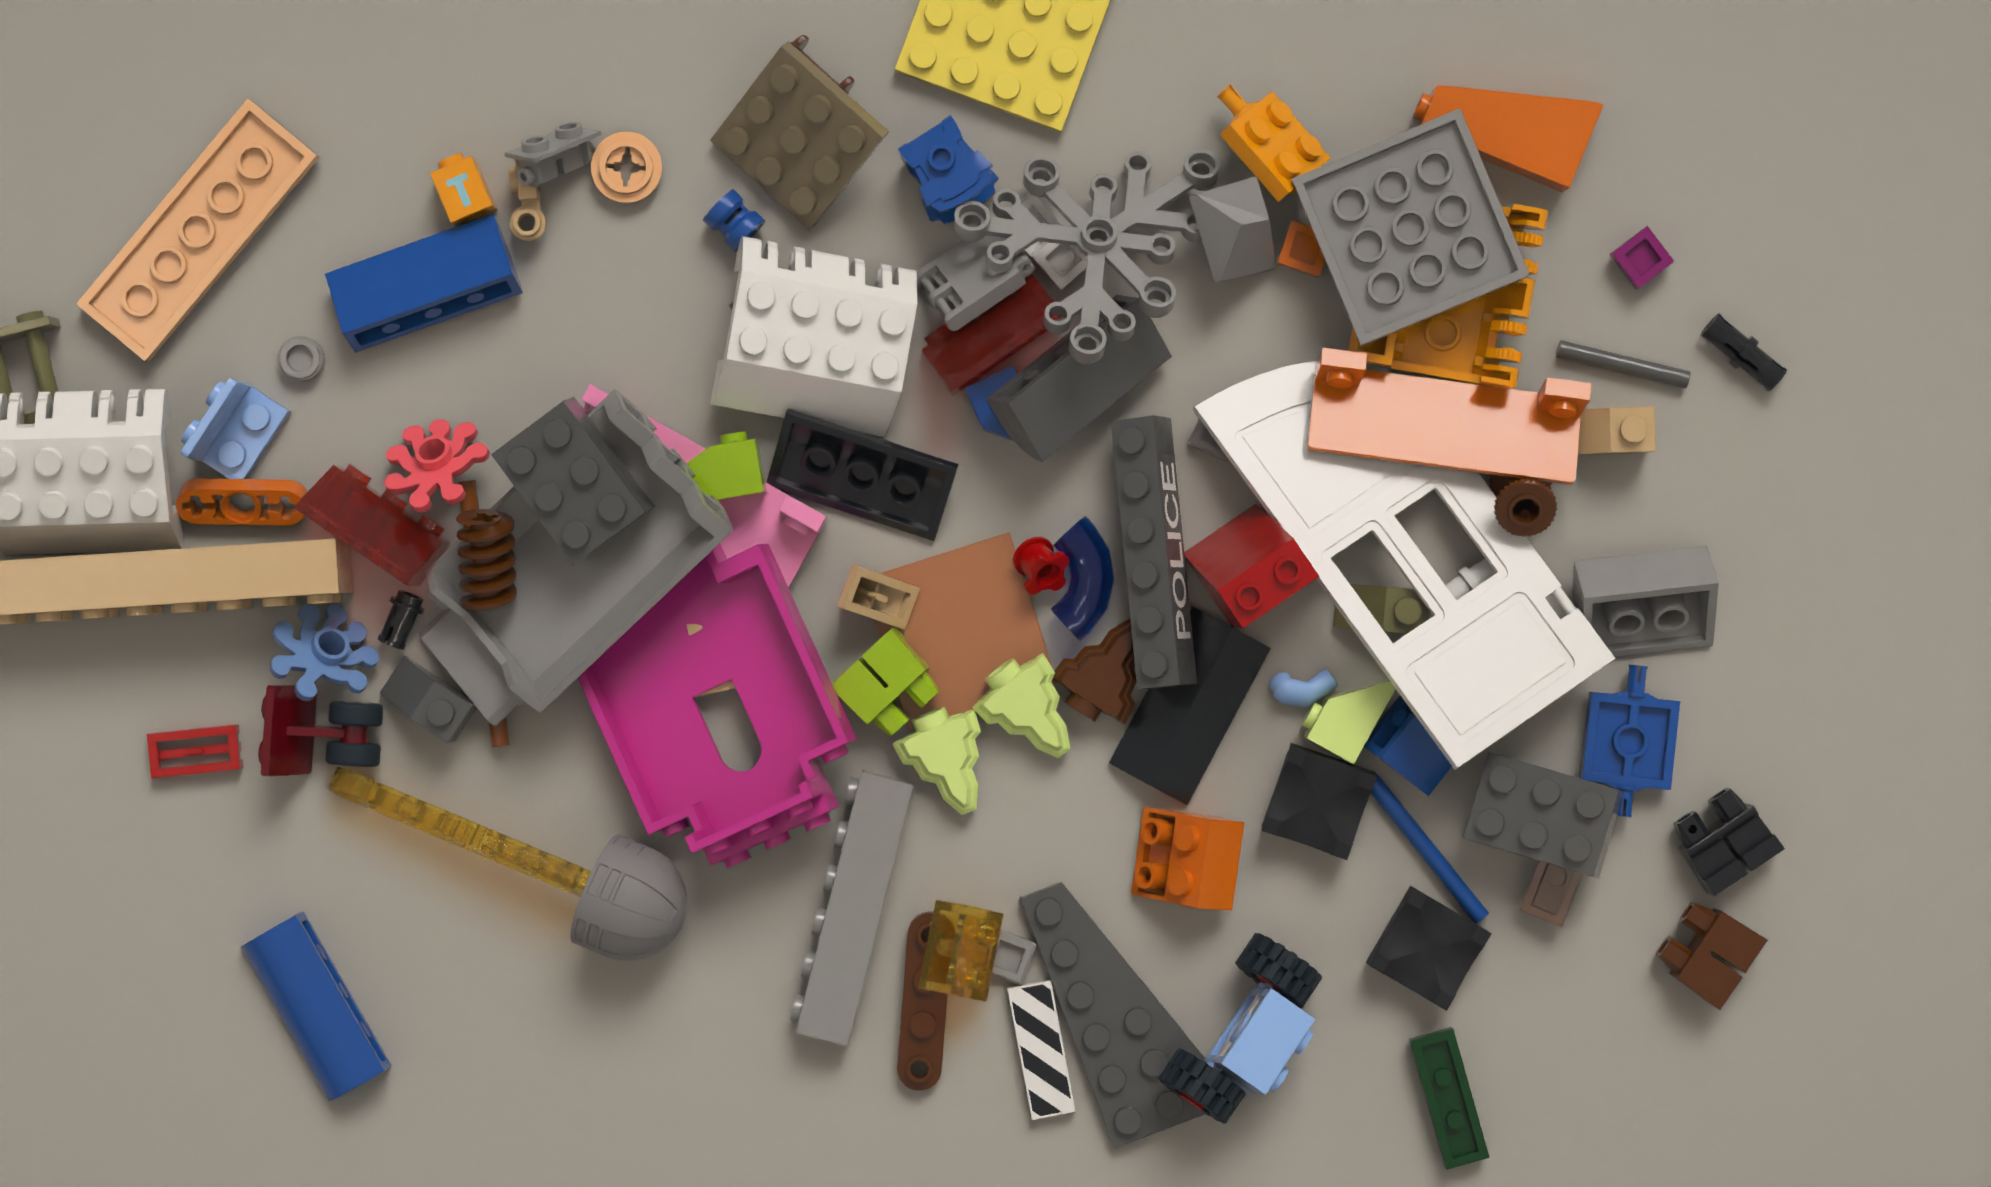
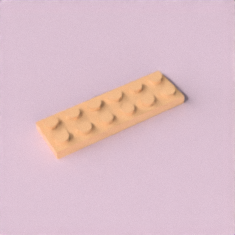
(197, 230)

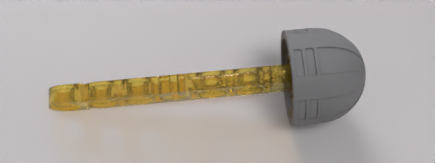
(626, 904)

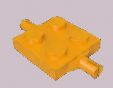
(1270, 141)

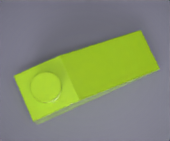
(730, 467)

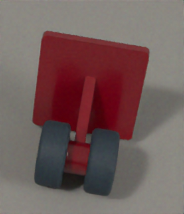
(292, 728)

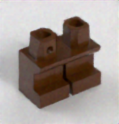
(1716, 934)

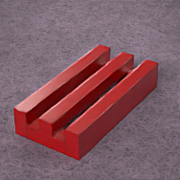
(233, 747)

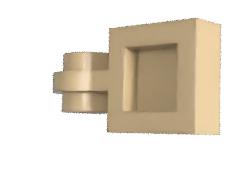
(530, 206)

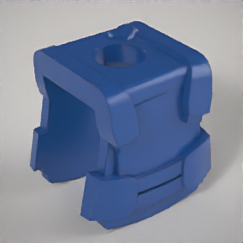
(947, 170)

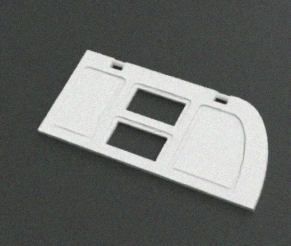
(1480, 658)

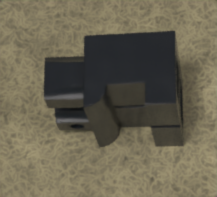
(1742, 832)

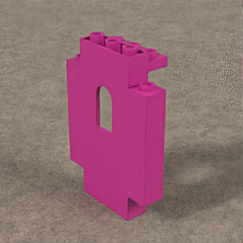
(658, 735)

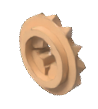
(612, 152)

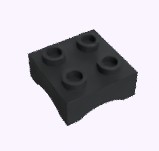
(1319, 801)
(1428, 948)

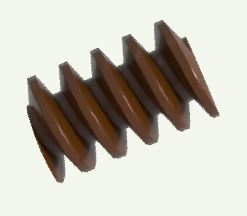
(490, 559)

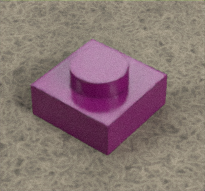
(1641, 257)

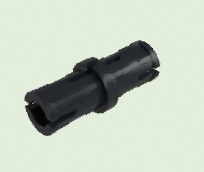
(1743, 352)

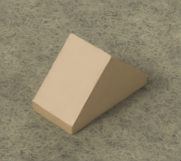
(878, 596)

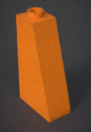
(1520, 131)

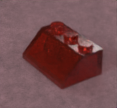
(990, 339)
(374, 523)

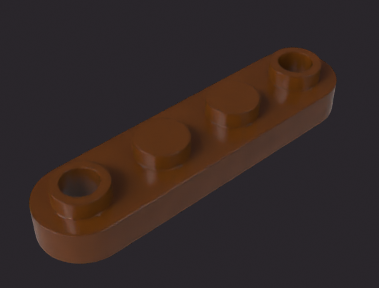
(921, 1016)

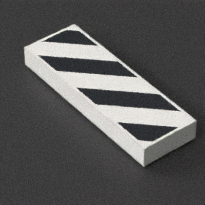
(1041, 1049)

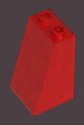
(1250, 566)

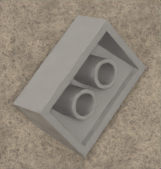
(1649, 599)

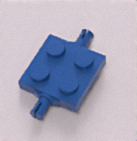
(1630, 739)

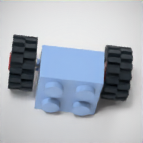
(1257, 1038)

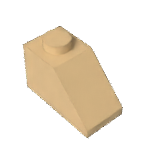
(1617, 431)

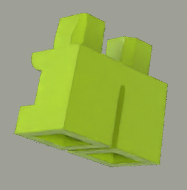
(902, 671)

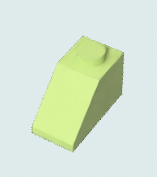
(1347, 719)

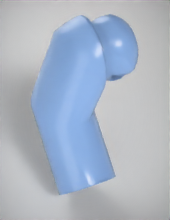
(1301, 693)

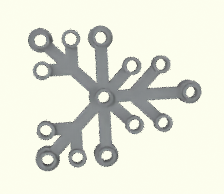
(1024, 230)

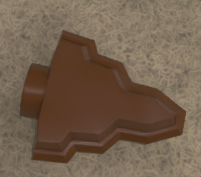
(1102, 676)

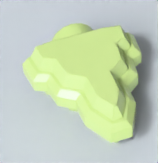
(1026, 704)
(944, 754)

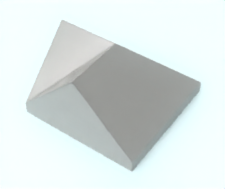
(1235, 230)

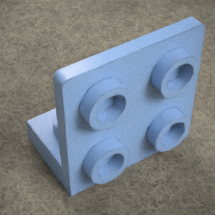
(234, 429)

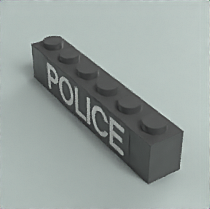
(1154, 552)

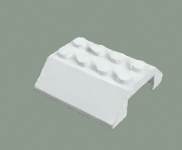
(816, 338)
(83, 478)

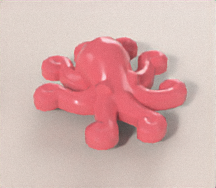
(434, 462)

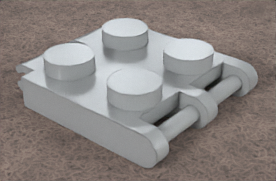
(969, 282)

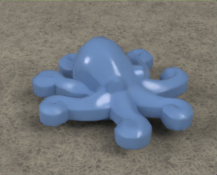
(323, 651)

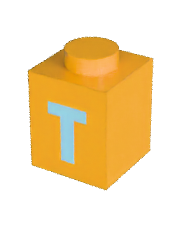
(462, 189)

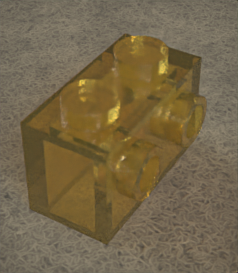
(961, 950)

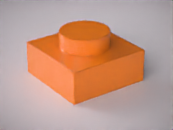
(1301, 250)

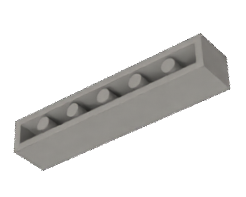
(854, 907)

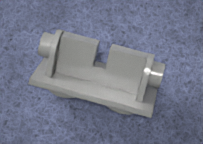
(538, 154)

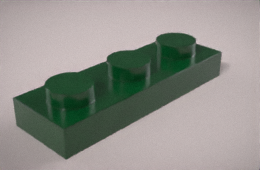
(1449, 1098)

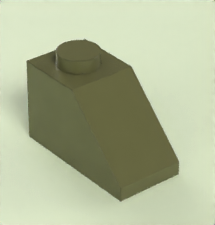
(1392, 607)

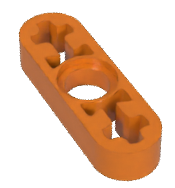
(228, 514)

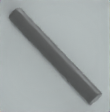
(1623, 364)

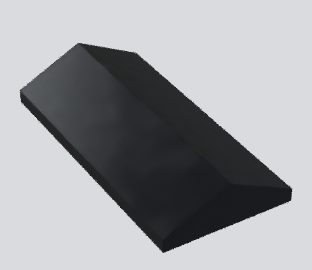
(861, 474)
(1184, 725)

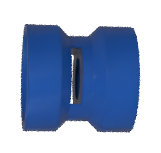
(745, 224)

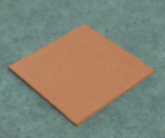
(967, 621)

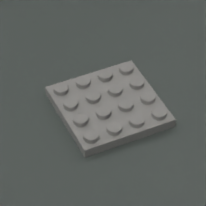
(1410, 227)

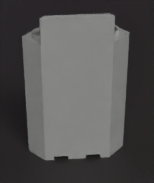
(575, 611)

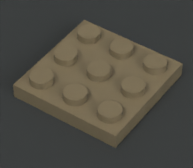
(799, 135)

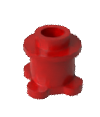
(1040, 564)

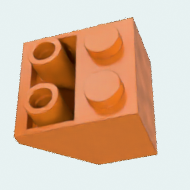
(1187, 858)

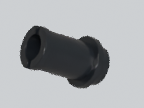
(401, 619)

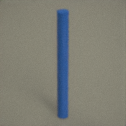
(1428, 851)

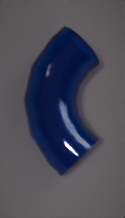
(1089, 581)

